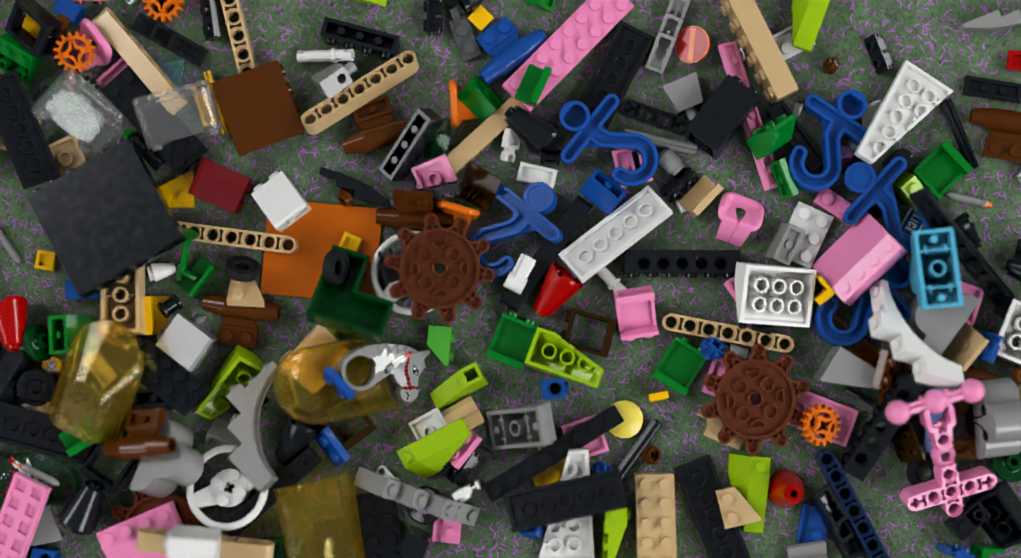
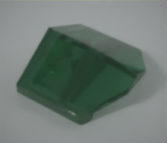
(440, 141)

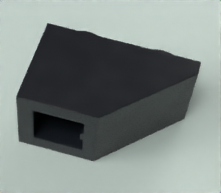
(968, 521)

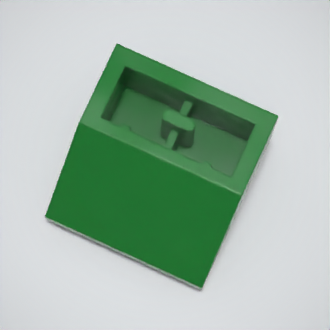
(16, 57)
(772, 135)
(63, 330)

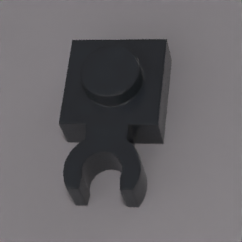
(389, 275)

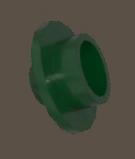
(36, 342)
(1005, 470)

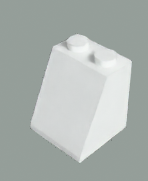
(280, 201)
(193, 542)

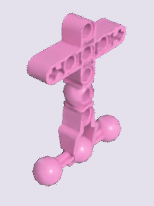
(950, 485)

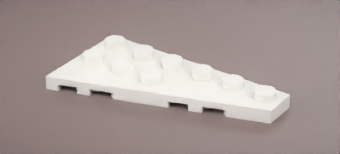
(904, 105)
(575, 536)

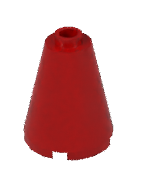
(556, 290)
(12, 321)
(785, 489)

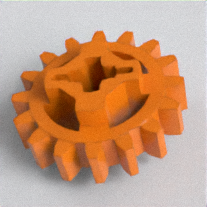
(163, 9)
(66, 54)
(827, 426)

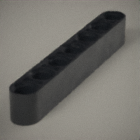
(548, 251)

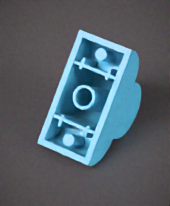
(935, 269)

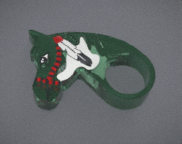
(42, 462)

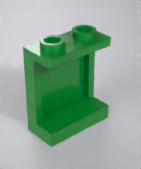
(941, 169)
(512, 340)
(679, 365)

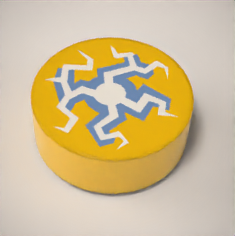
(53, 364)

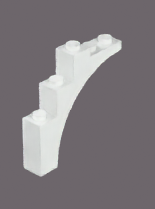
(906, 347)

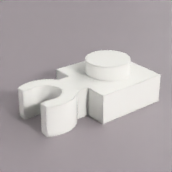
(510, 143)

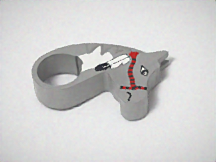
(392, 360)

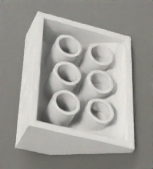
(774, 294)

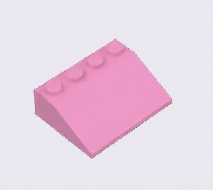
(858, 259)
(121, 538)

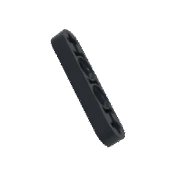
(655, 114)

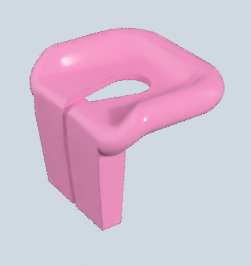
(102, 49)
(733, 229)

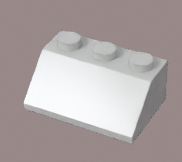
(1011, 331)

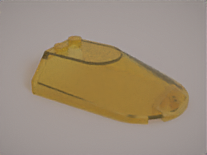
(97, 382)
(311, 401)
(321, 519)

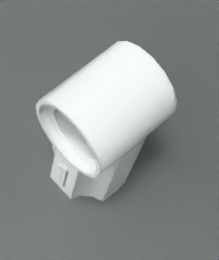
(518, 277)

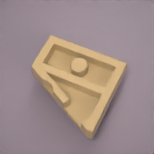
(244, 294)
(735, 508)

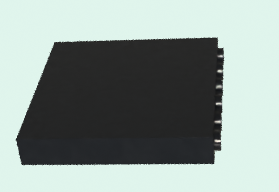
(106, 218)

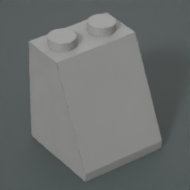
(185, 341)
(845, 369)

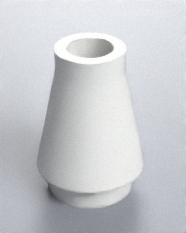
(160, 270)

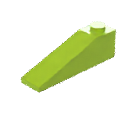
(807, 19)
(559, 358)
(236, 369)
(434, 450)
(751, 478)
(613, 530)

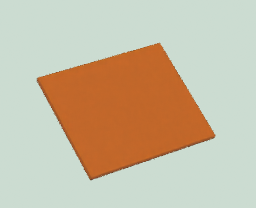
(316, 233)

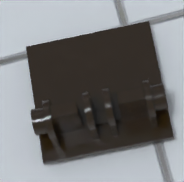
(480, 186)
(907, 444)

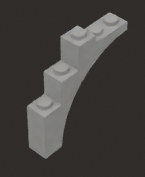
(245, 426)
(416, 497)

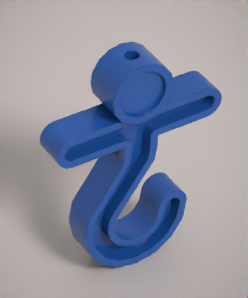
(836, 122)
(591, 133)
(877, 192)
(526, 218)
(822, 318)

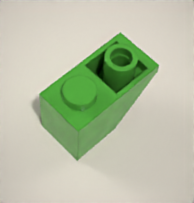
(440, 342)

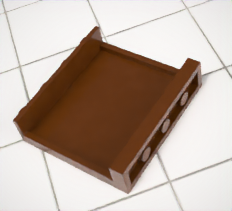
(258, 107)

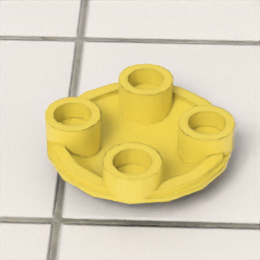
(632, 419)

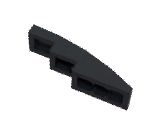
(169, 39)
(361, 191)
(836, 522)

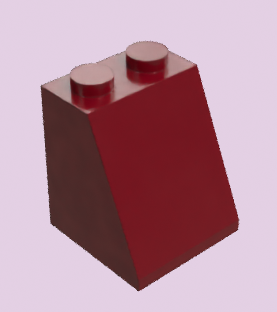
(221, 186)

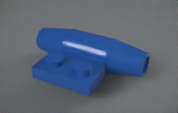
(506, 48)

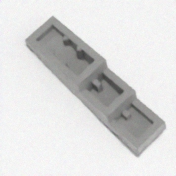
(993, 21)
(667, 35)

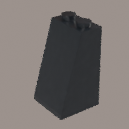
(722, 116)

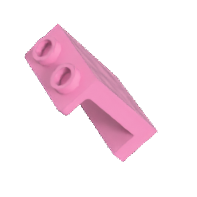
(636, 313)

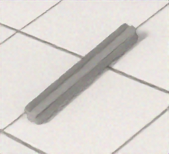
(668, 143)

